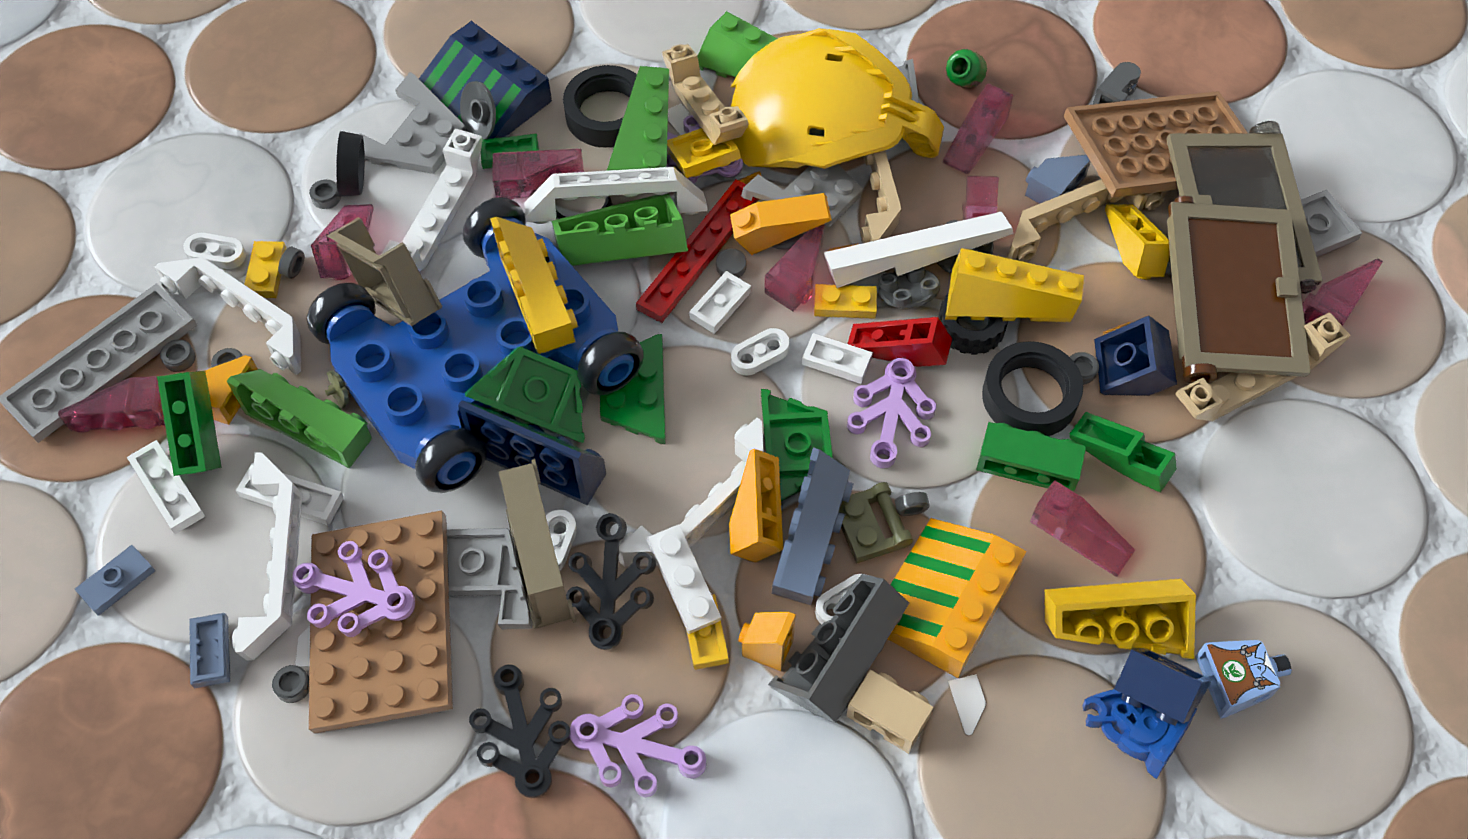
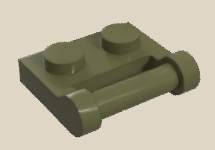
(862, 528)

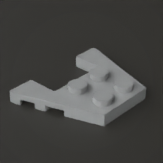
(422, 135)
(832, 181)
(485, 565)

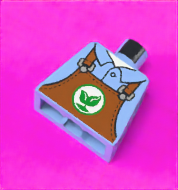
(1241, 673)

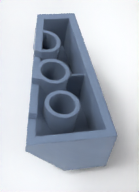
(812, 529)

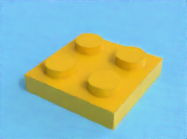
(697, 154)

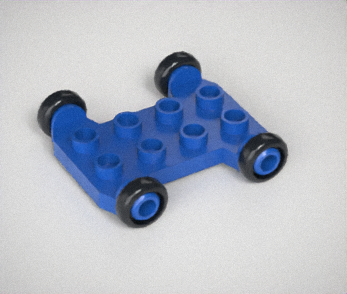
(418, 374)

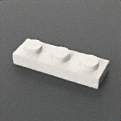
(165, 489)
(318, 501)
(684, 579)

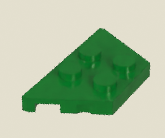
(534, 391)
(641, 402)
(791, 435)

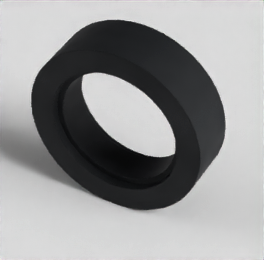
(584, 85)
(1042, 357)

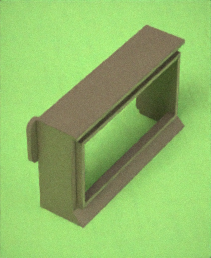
(388, 278)
(534, 546)

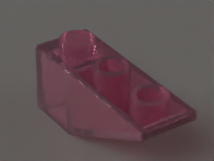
(123, 405)

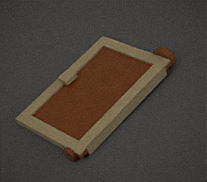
(1236, 291)

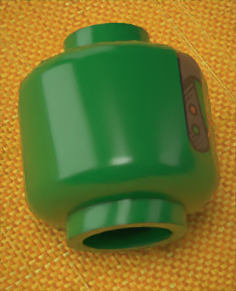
(966, 68)

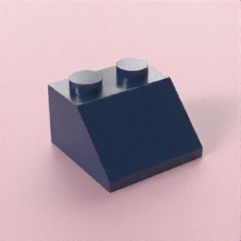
(1135, 359)
(1161, 685)

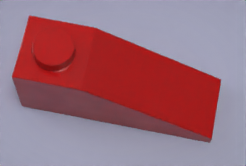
(917, 340)

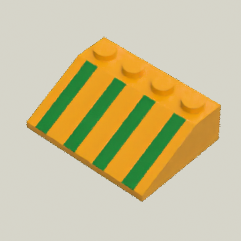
(952, 591)

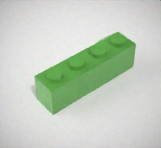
(731, 45)
(301, 415)

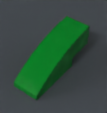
(1125, 451)

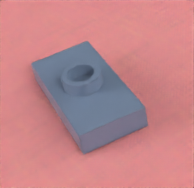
(114, 580)
(209, 650)

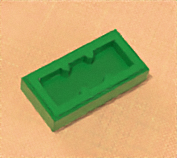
(506, 144)

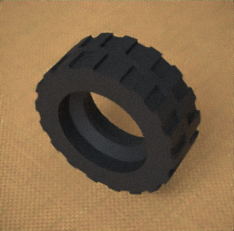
(973, 341)

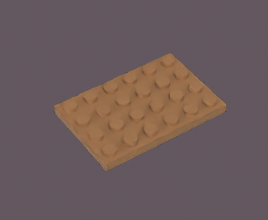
(1130, 141)
(390, 665)

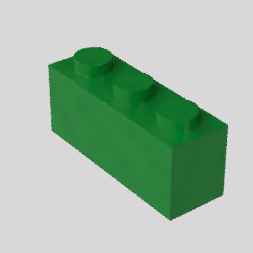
(189, 422)
(1030, 456)

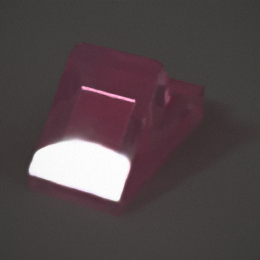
(980, 196)

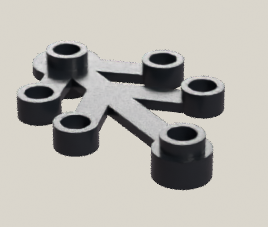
(610, 587)
(522, 736)

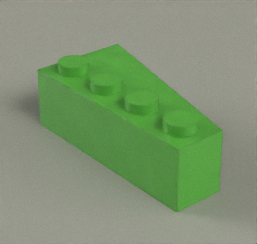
(645, 123)

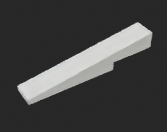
(914, 249)

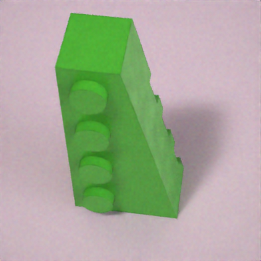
(622, 231)

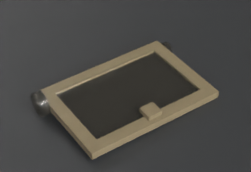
(1245, 172)

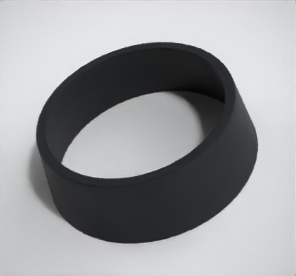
(350, 164)

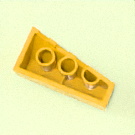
(534, 285)
(1011, 289)
(1127, 615)

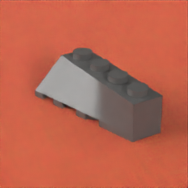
(843, 648)

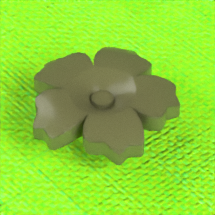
(337, 389)

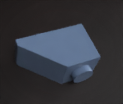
(1056, 177)

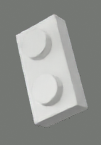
(720, 302)
(837, 358)

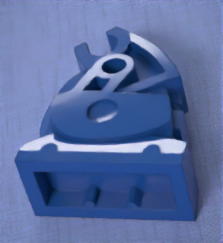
(1135, 729)

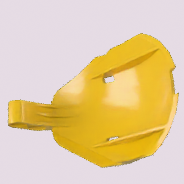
(831, 85)

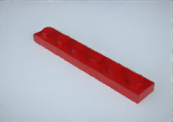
(687, 266)

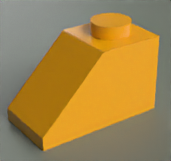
(222, 398)
(768, 638)

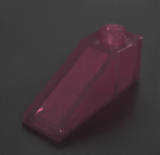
(979, 128)
(524, 172)
(325, 251)
(794, 274)
(1340, 294)
(1081, 528)

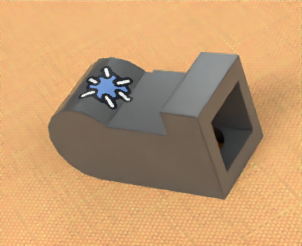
(1118, 84)

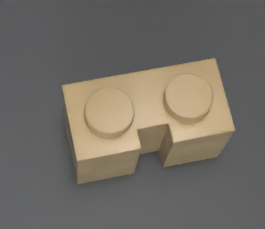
(890, 710)

